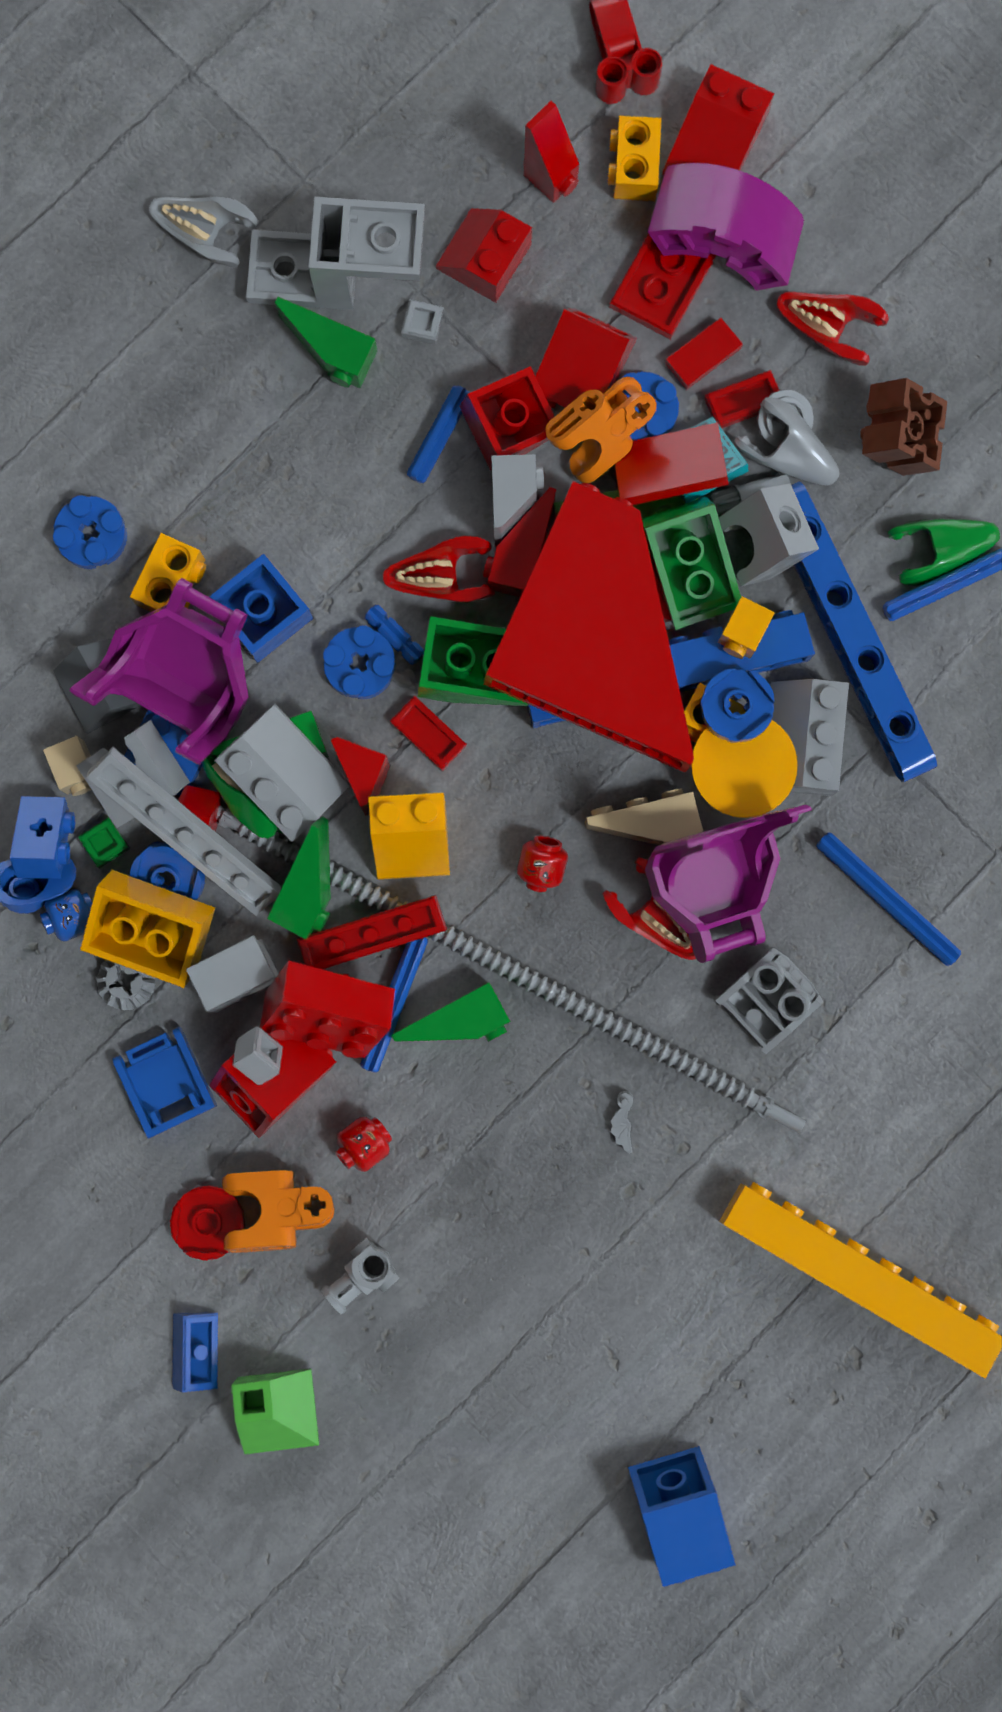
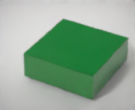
(104, 842)

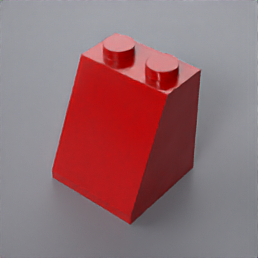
(582, 357)
(266, 1103)

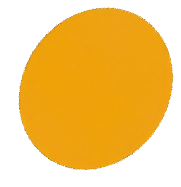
(747, 775)

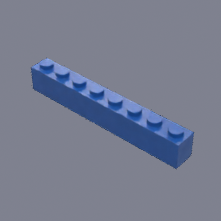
(700, 659)

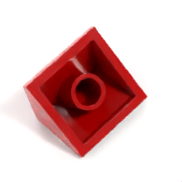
(363, 768)

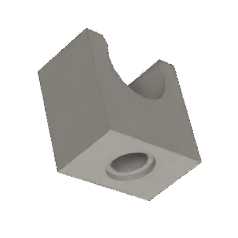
(777, 530)
(151, 757)
(233, 974)

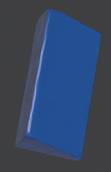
(195, 1351)

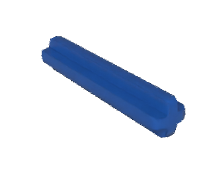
(437, 436)

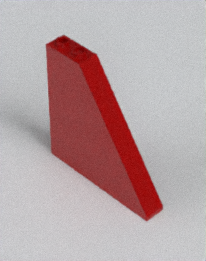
(594, 633)

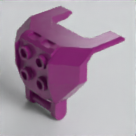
(178, 669)
(720, 879)

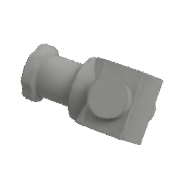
(359, 1277)

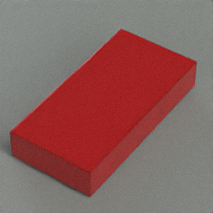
(703, 353)
(740, 399)
(428, 733)

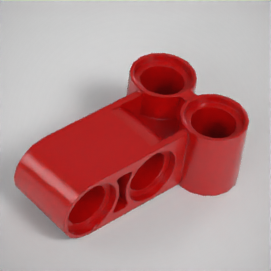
(621, 53)

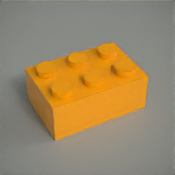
(146, 928)

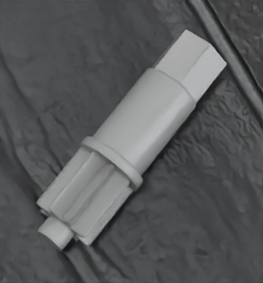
(730, 497)

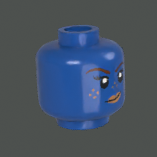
(67, 914)

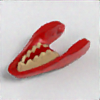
(825, 317)
(434, 571)
(652, 921)

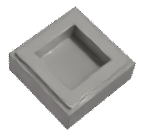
(422, 322)

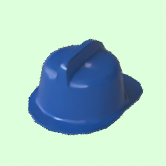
(29, 894)

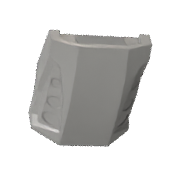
(771, 999)

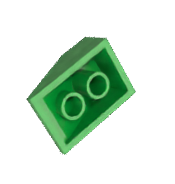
(691, 562)
(457, 663)

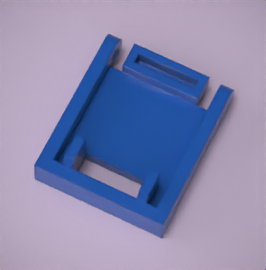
(162, 1076)

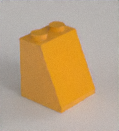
(409, 835)

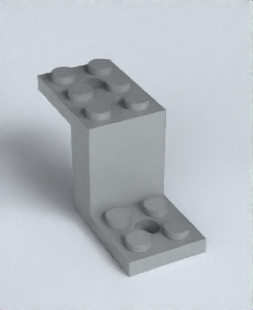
(336, 252)

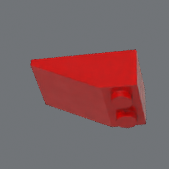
(721, 121)

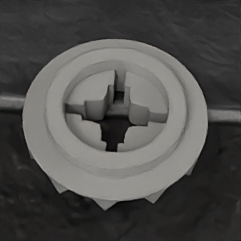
(773, 431)
(119, 997)

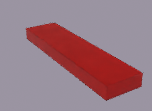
(373, 933)

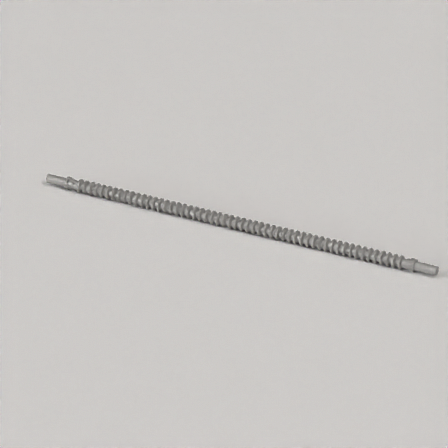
(762, 1105)

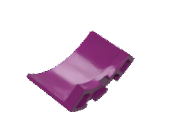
(730, 216)

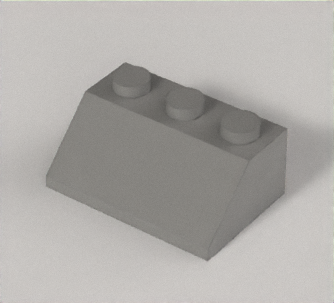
(815, 721)
(283, 772)

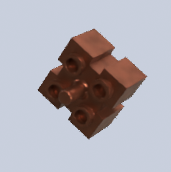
(904, 427)

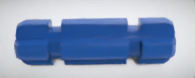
(395, 634)

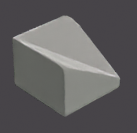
(258, 1055)

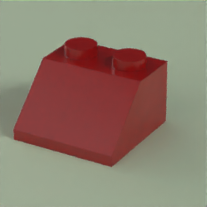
(486, 251)
(508, 415)

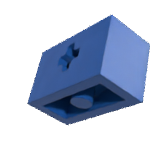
(42, 837)

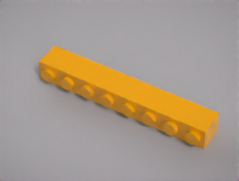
(863, 1280)

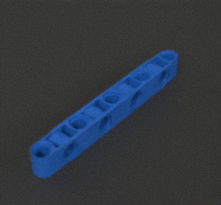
(855, 636)

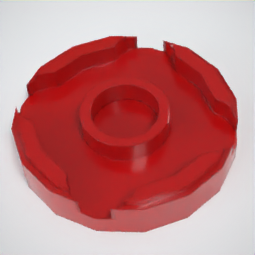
(203, 1221)

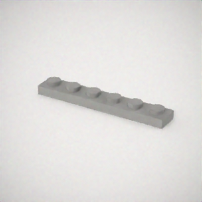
(183, 831)

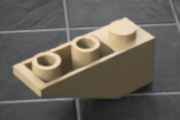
(650, 822)

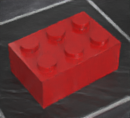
(327, 1010)

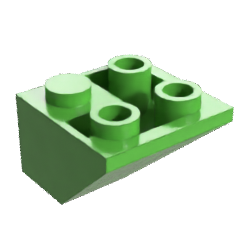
(276, 1411)

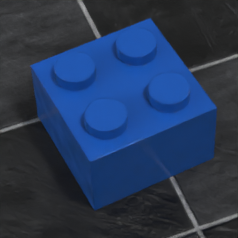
(270, 605)

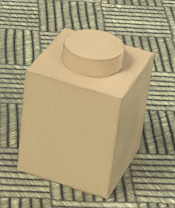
(63, 761)

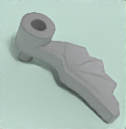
(621, 1125)

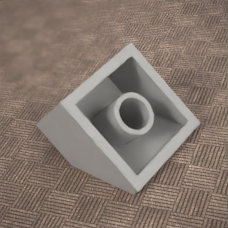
(514, 490)

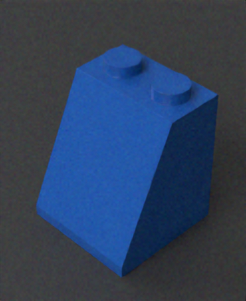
(682, 1516)

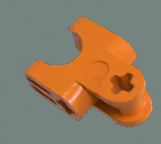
(603, 425)
(281, 1210)

